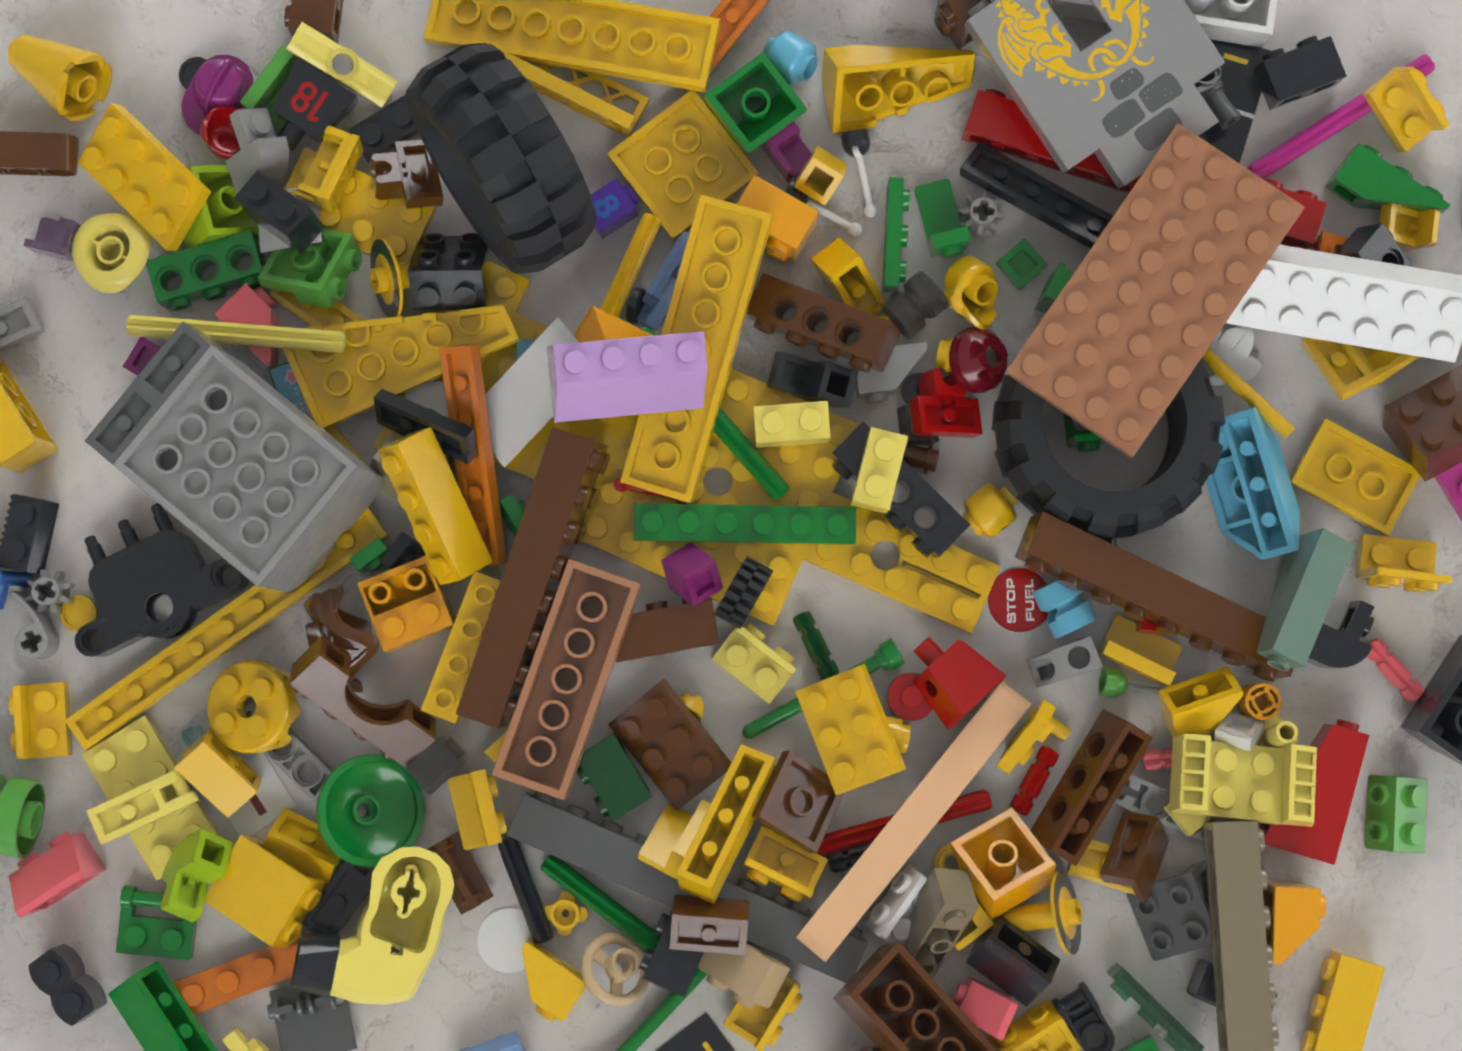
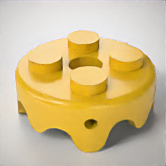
(273, 713)

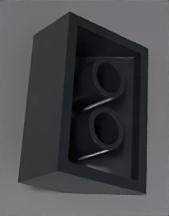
(1438, 712)

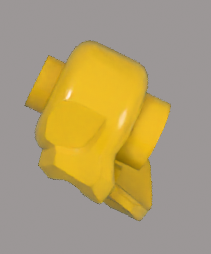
(972, 291)

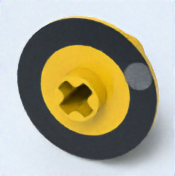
(388, 278)
(1061, 913)

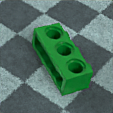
(192, 262)

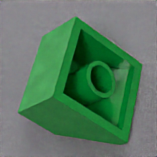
(754, 103)

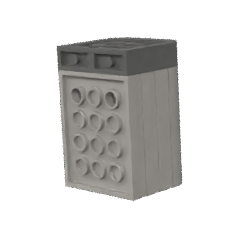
(235, 461)

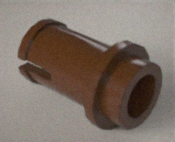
(921, 457)

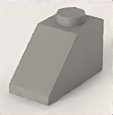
(877, 385)

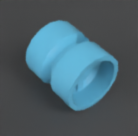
(1065, 608)

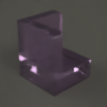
(54, 238)

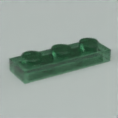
(1152, 1011)

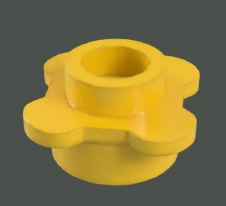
(576, 913)

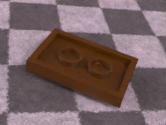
(670, 744)

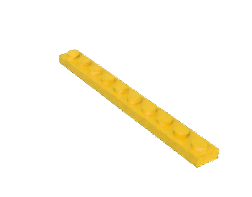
(209, 642)

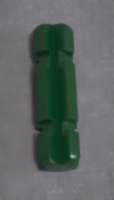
(815, 645)

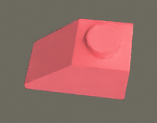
(252, 308)
(985, 1006)

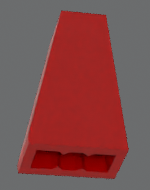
(1337, 771)

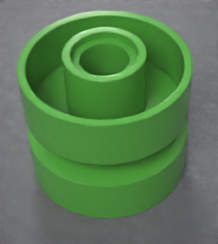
(20, 815)

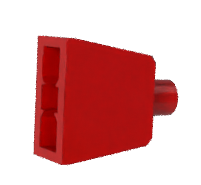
(954, 679)

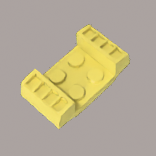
(1241, 784)

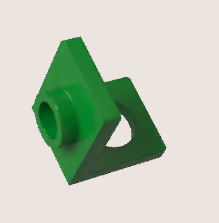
(1084, 440)

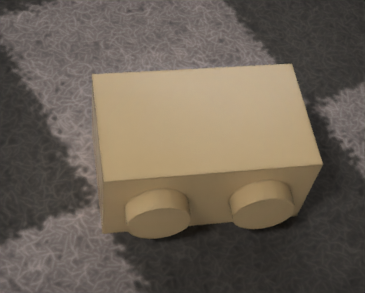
(751, 976)

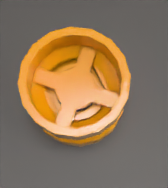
(1253, 701)

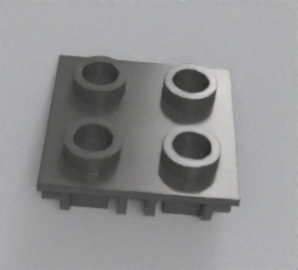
(311, 1021)

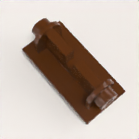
(469, 884)

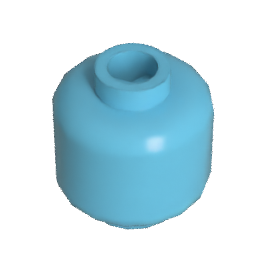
(792, 57)

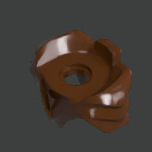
(342, 629)

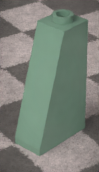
(1303, 598)

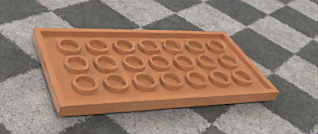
(1154, 290)

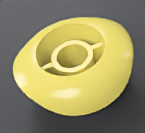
(110, 251)

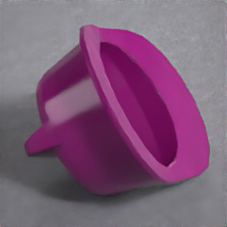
(216, 83)

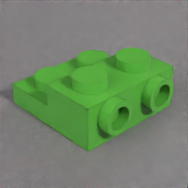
(317, 274)

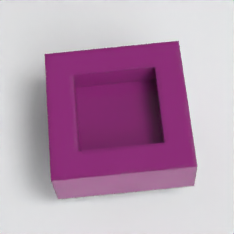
(141, 355)

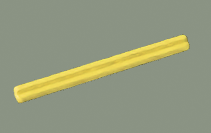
(241, 333)

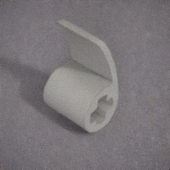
(41, 627)

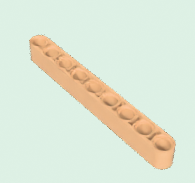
(913, 821)

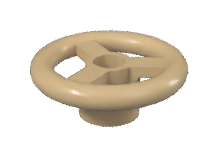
(627, 958)

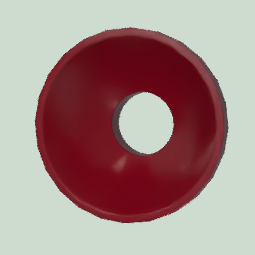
(969, 360)

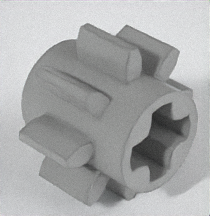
(990, 210)
(39, 593)

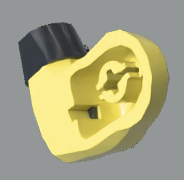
(393, 936)

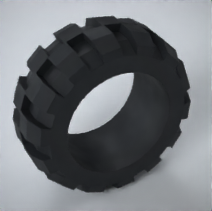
(502, 157)
(1046, 487)

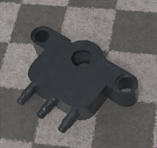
(138, 575)

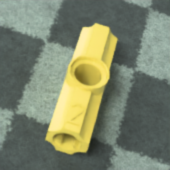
(320, 52)

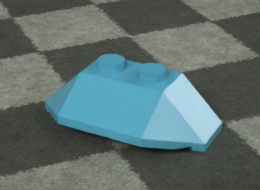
(1254, 488)

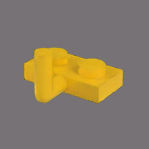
(1036, 727)

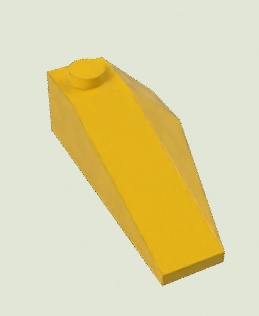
(880, 81)

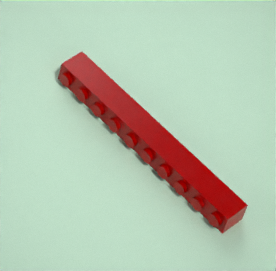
(1005, 129)

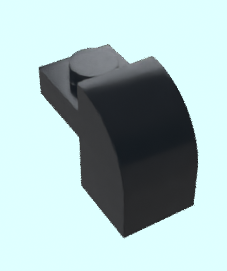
(812, 379)
(1343, 646)

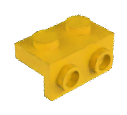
(475, 809)
(783, 864)
(761, 1024)

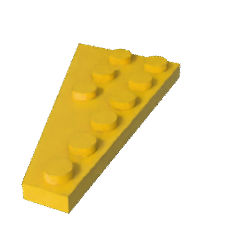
(390, 356)

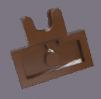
(407, 173)

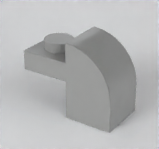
(258, 148)

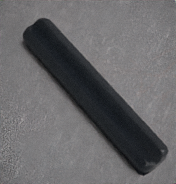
(525, 890)

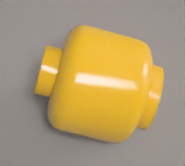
(990, 510)

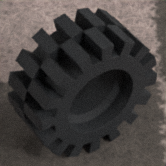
(743, 592)

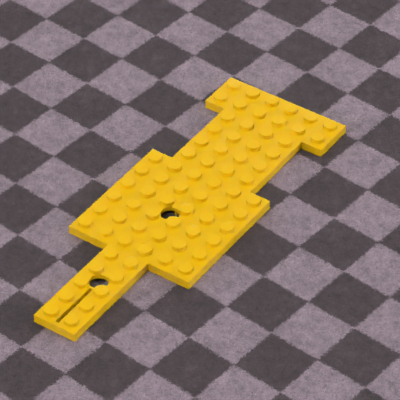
(802, 466)

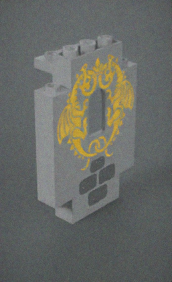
(1113, 95)

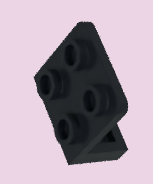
(448, 272)

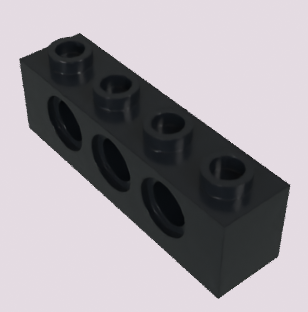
(920, 495)

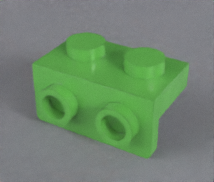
(1396, 813)

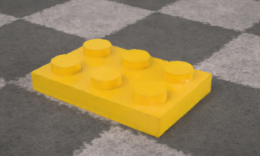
(1355, 477)
(850, 730)

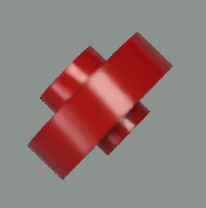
(906, 699)

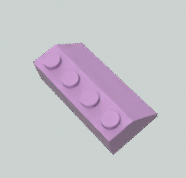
(627, 376)

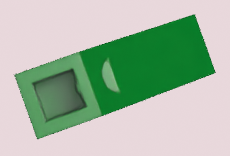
(1370, 182)

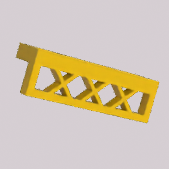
(575, 98)

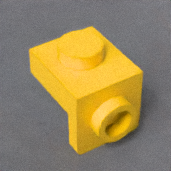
(1411, 227)

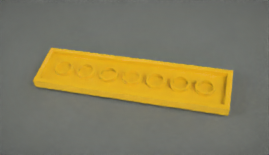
(586, 36)
(711, 298)

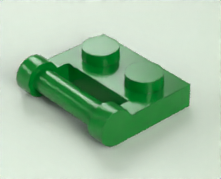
(152, 934)

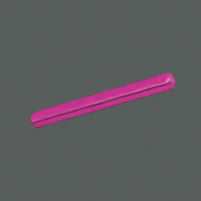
(1323, 129)

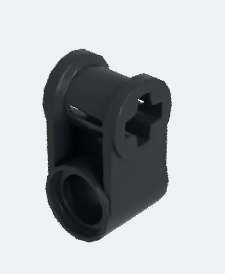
(1083, 1015)

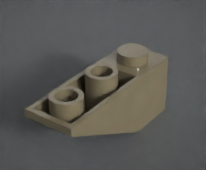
(940, 916)

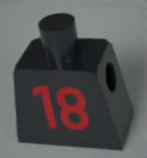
(311, 104)

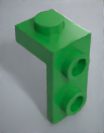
(941, 219)

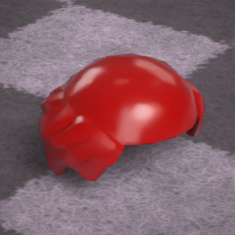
(219, 132)

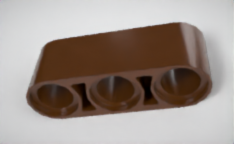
(38, 154)

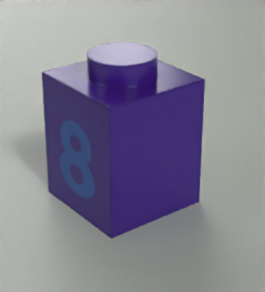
(614, 207)

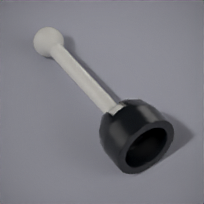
(856, 145)
(854, 228)

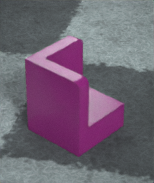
(787, 151)
(692, 574)

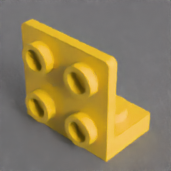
(1398, 561)

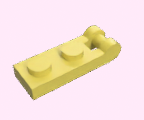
(140, 807)

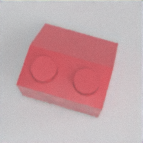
(53, 874)

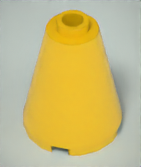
(62, 74)

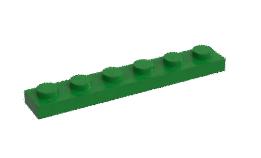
(745, 524)

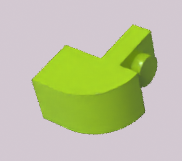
(190, 870)

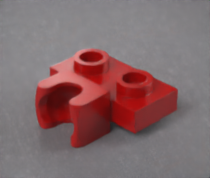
(942, 408)

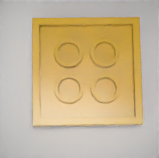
(678, 159)

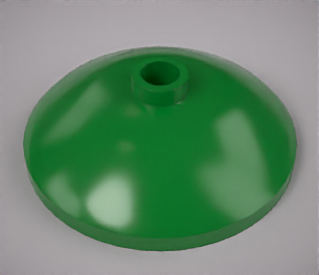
(392, 809)

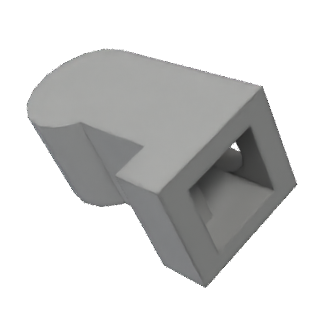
(1065, 662)

